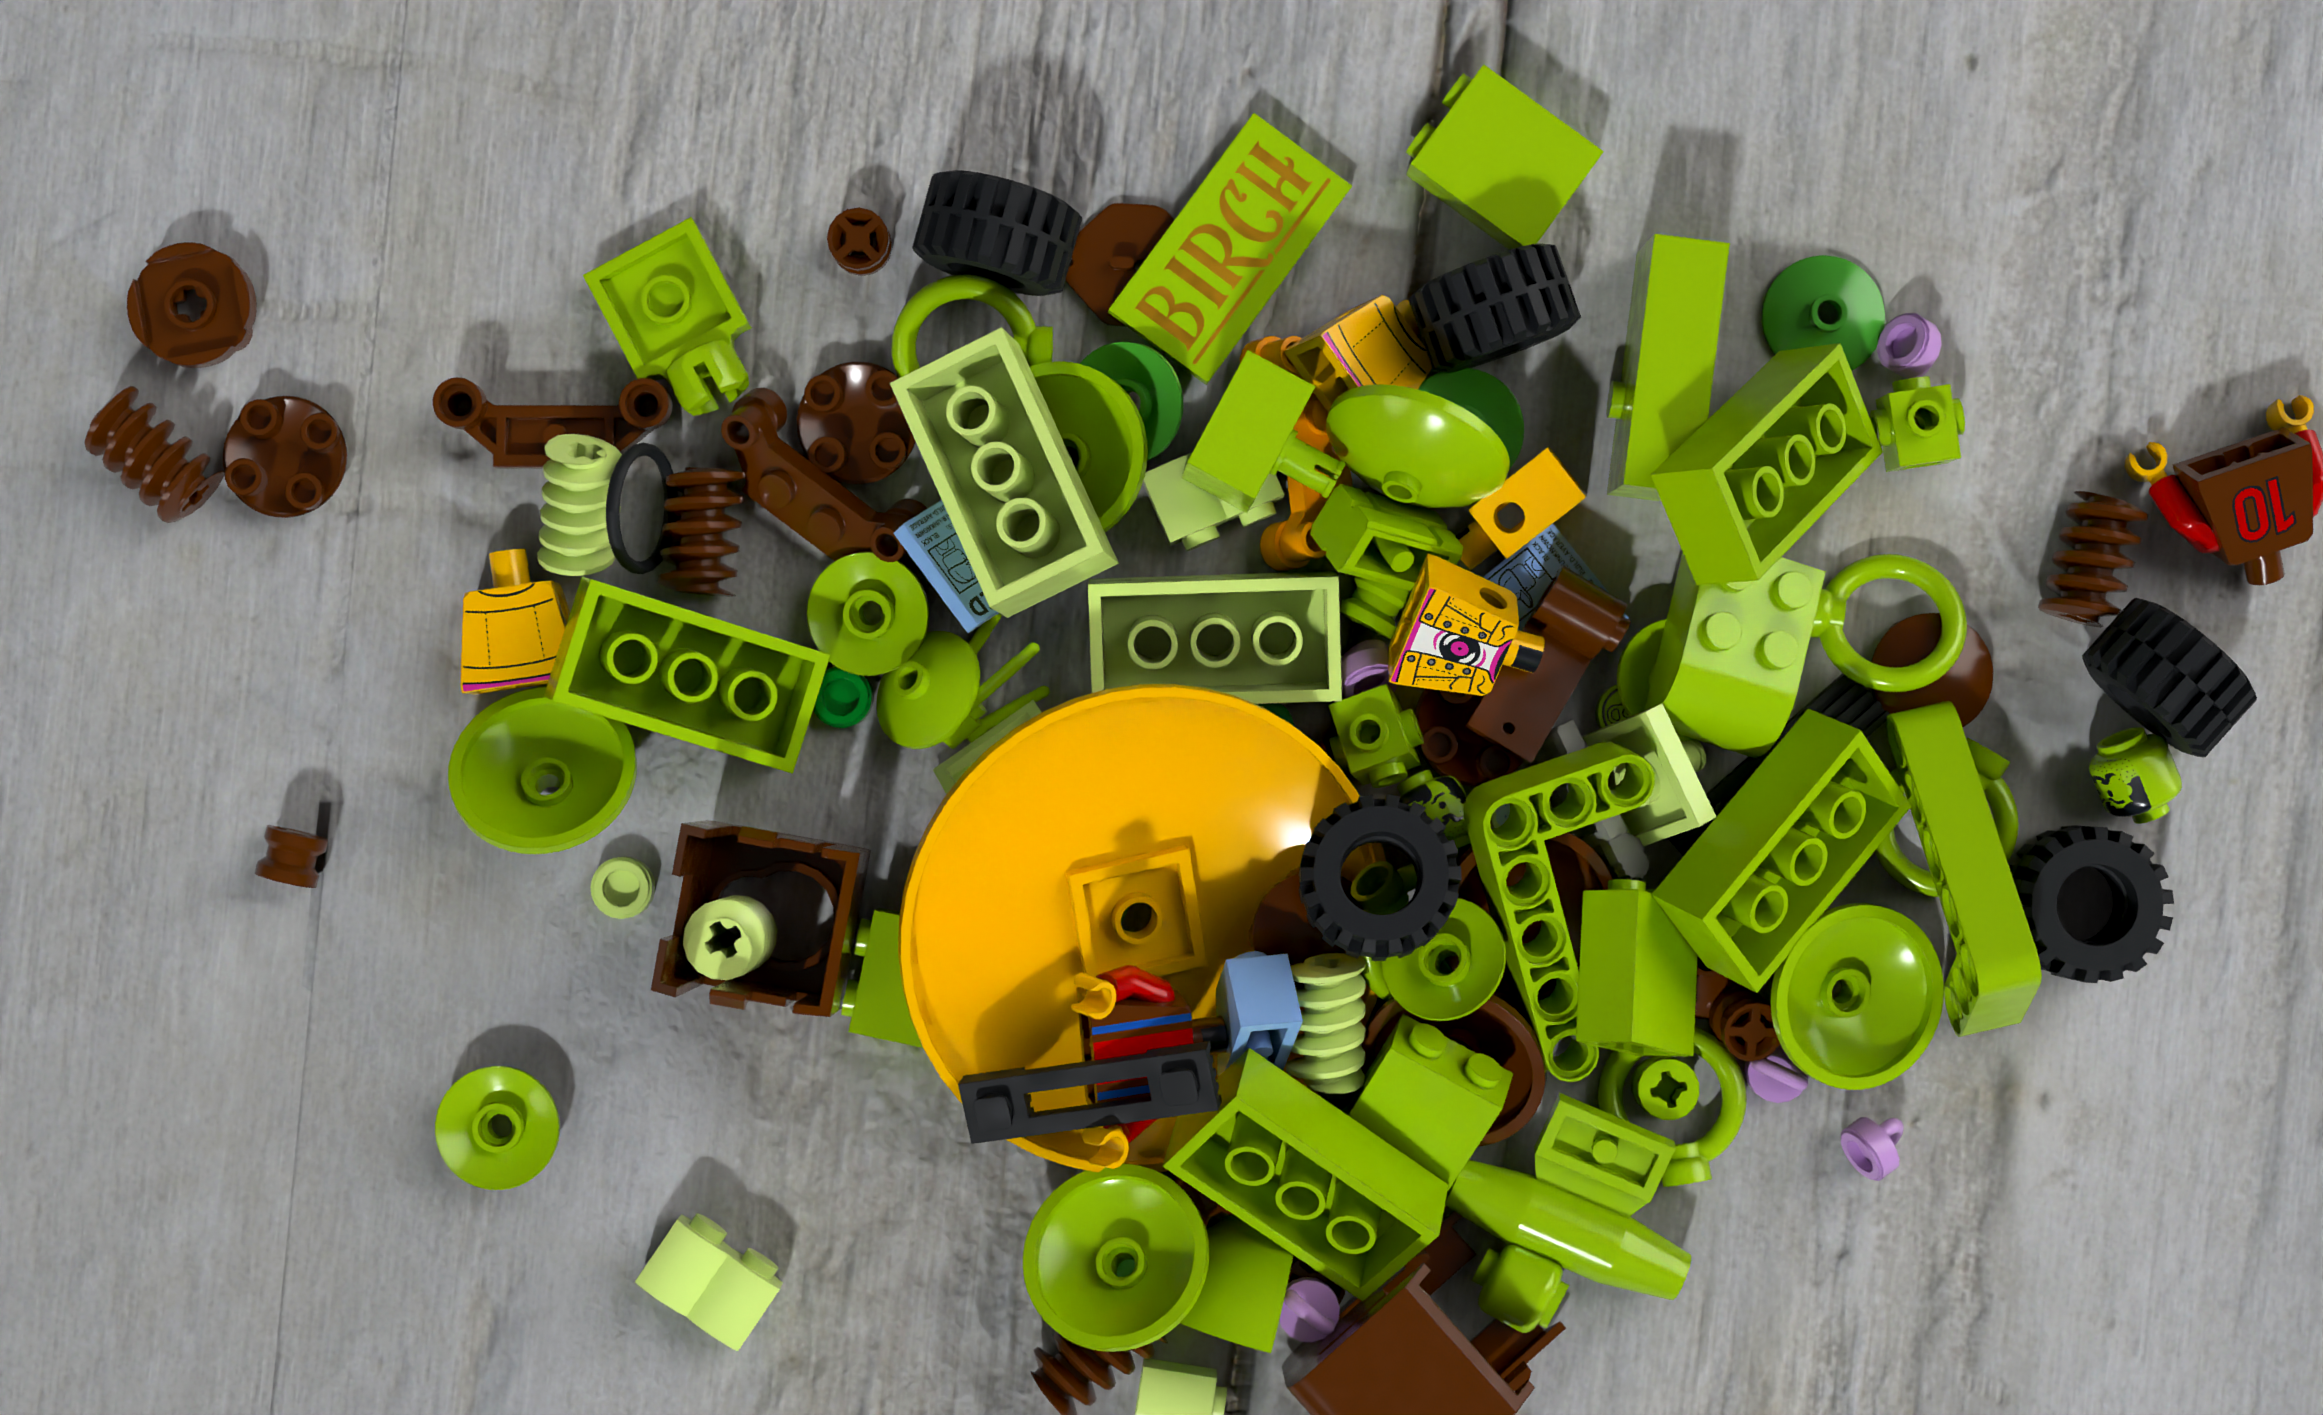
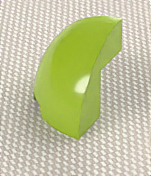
(1242, 1286)

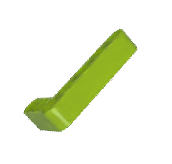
(1536, 894)
(1996, 954)

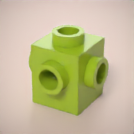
(1939, 421)
(1375, 737)

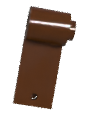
(1576, 625)

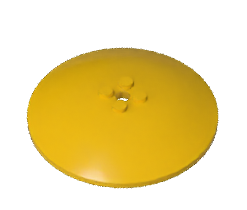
(1066, 826)

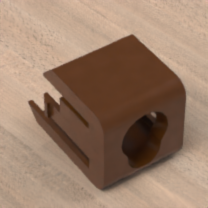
(717, 854)
(1408, 1357)

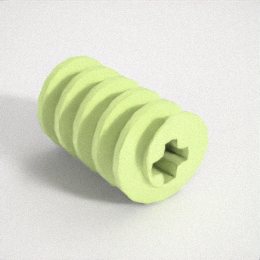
(575, 509)
(711, 921)
(1330, 1023)

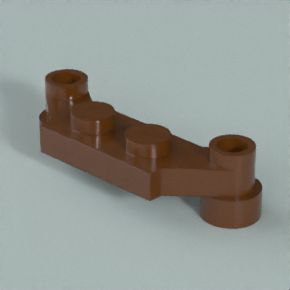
(520, 432)
(802, 492)

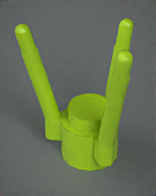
(975, 727)

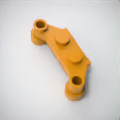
(1289, 542)

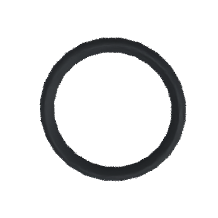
(613, 507)

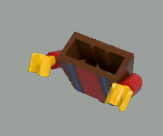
(2245, 496)
(1125, 1016)

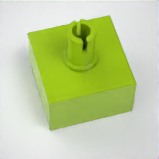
(1256, 437)

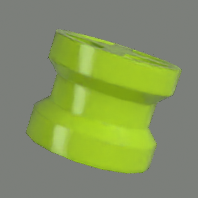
(1375, 606)
(1651, 1078)

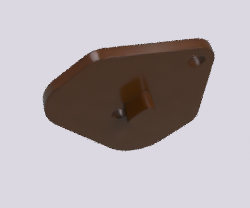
(1109, 250)

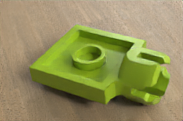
(675, 315)

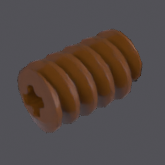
(149, 459)
(700, 531)
(2092, 560)
(1074, 1369)

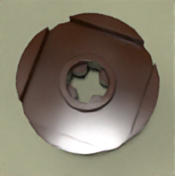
(163, 284)

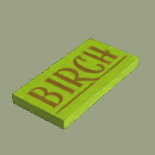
(1229, 248)

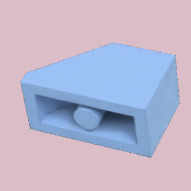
(1258, 1007)

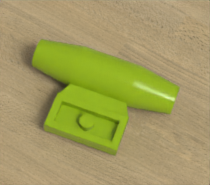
(1581, 1200)

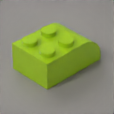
(1736, 655)

